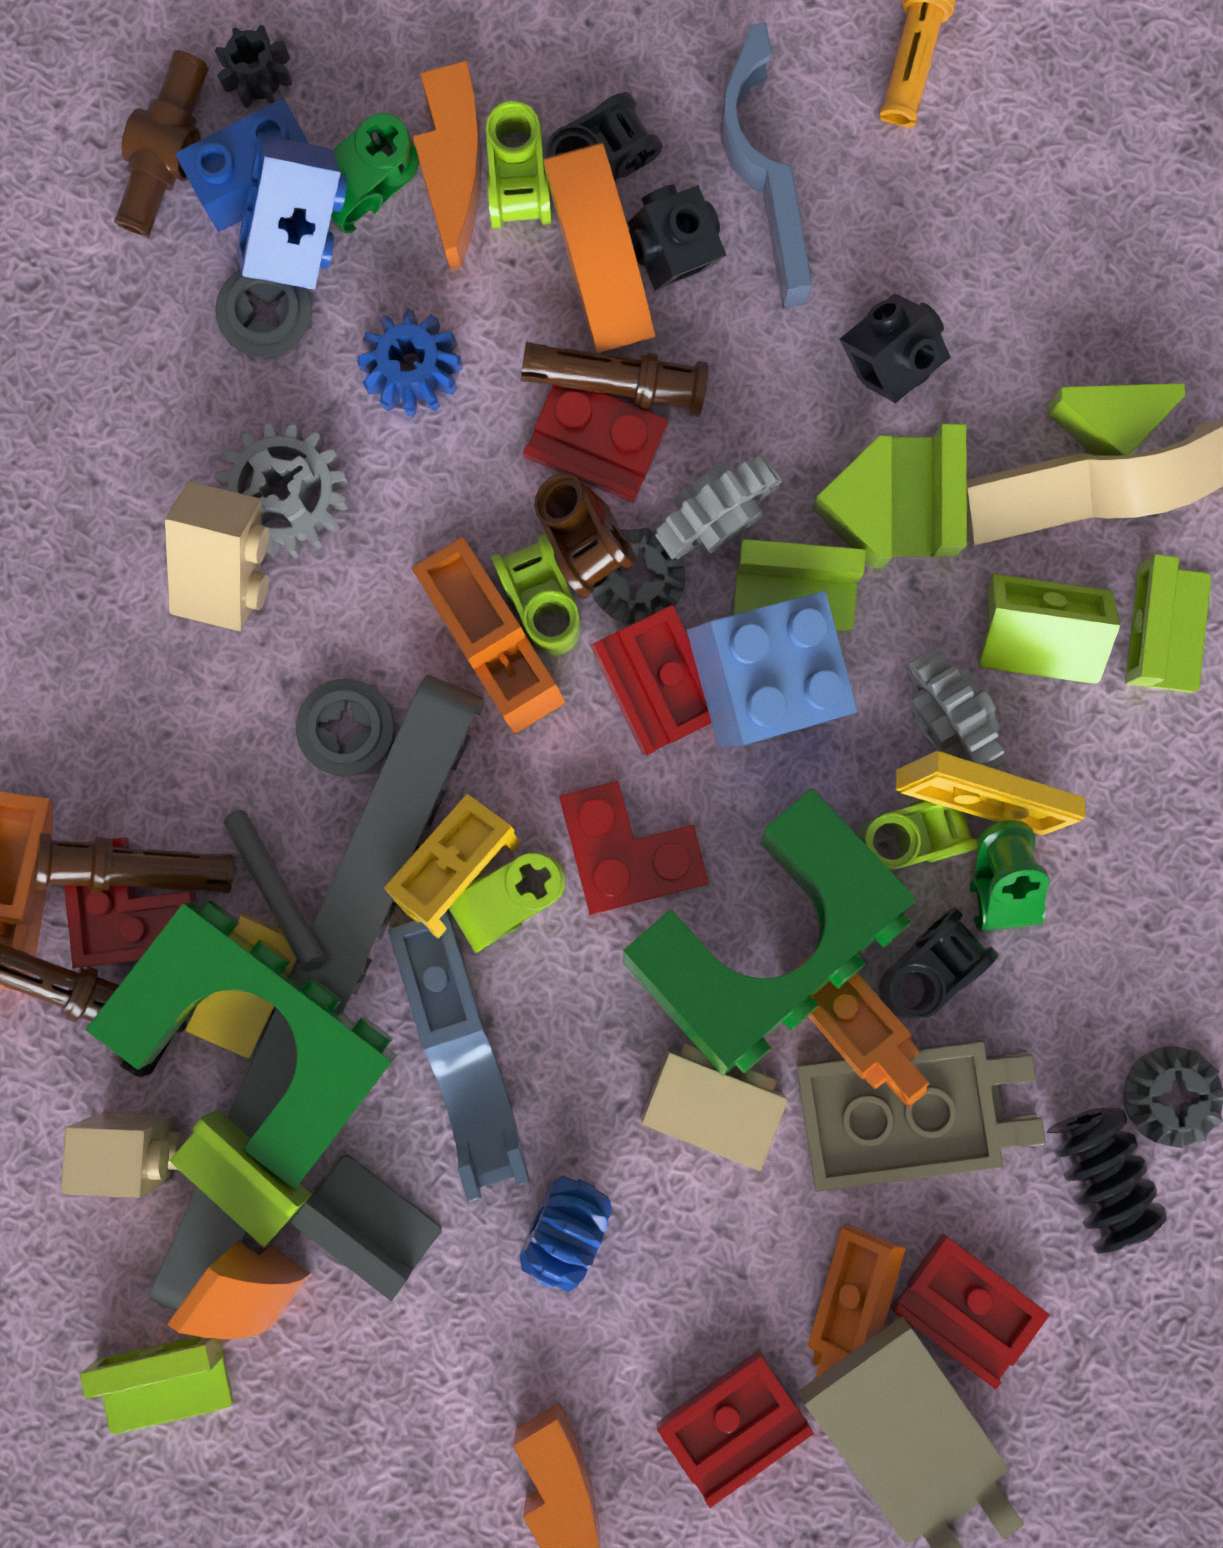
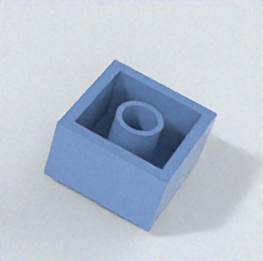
(772, 670)

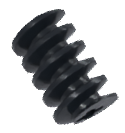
(1111, 1178)

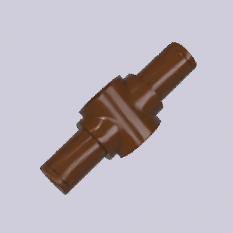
(154, 138)

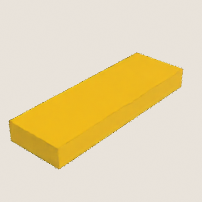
(989, 792)

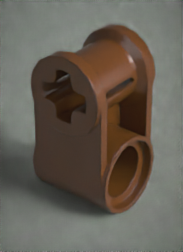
(581, 532)

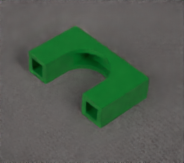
(204, 956)
(735, 1013)

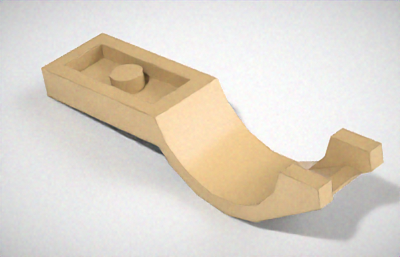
(1095, 486)

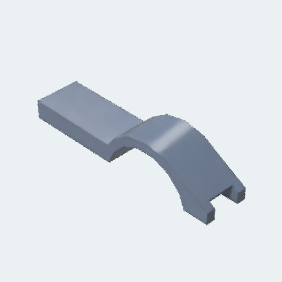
(767, 176)
(460, 1056)

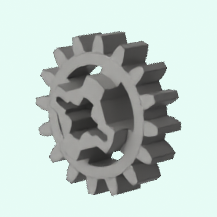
(301, 477)
(718, 507)
(953, 710)

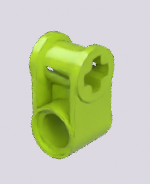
(516, 175)
(538, 587)
(924, 832)
(499, 904)

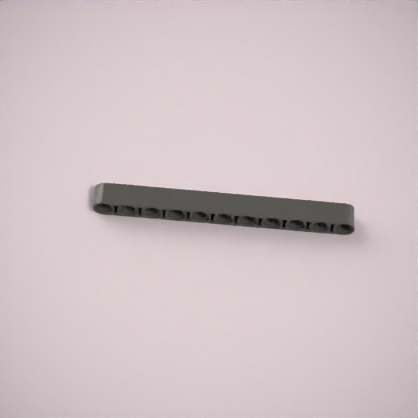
(345, 929)

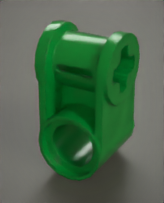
(370, 172)
(1008, 879)

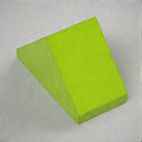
(1113, 417)
(861, 503)

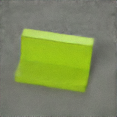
(930, 493)
(786, 571)
(1168, 626)
(1049, 628)
(235, 1180)
(159, 1383)

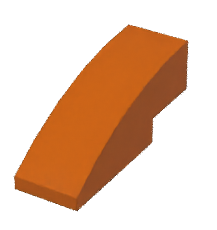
(452, 156)
(599, 247)
(489, 635)
(20, 903)
(239, 1294)
(563, 1506)

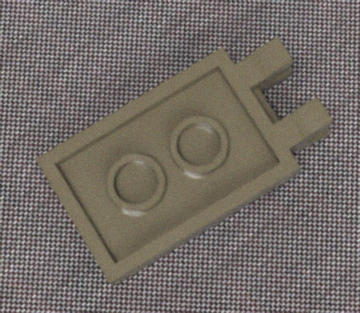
(955, 1128)
(910, 1438)

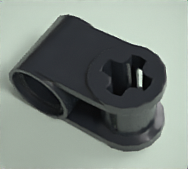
(619, 130)
(945, 960)

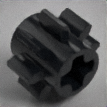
(258, 82)

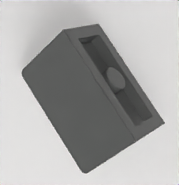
(367, 1226)

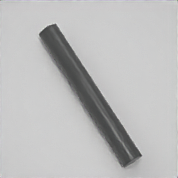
(274, 891)

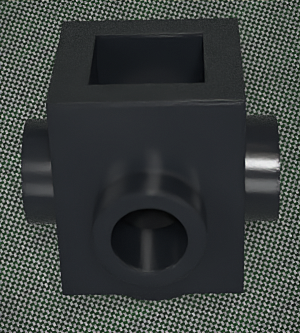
(675, 235)
(896, 346)

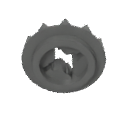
(236, 312)
(613, 591)
(327, 705)
(1155, 1075)

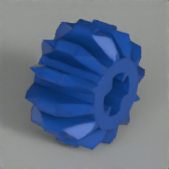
(431, 373)
(565, 1233)

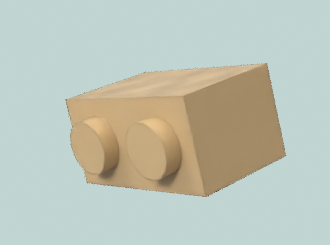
(215, 556)
(714, 1111)
(119, 1154)

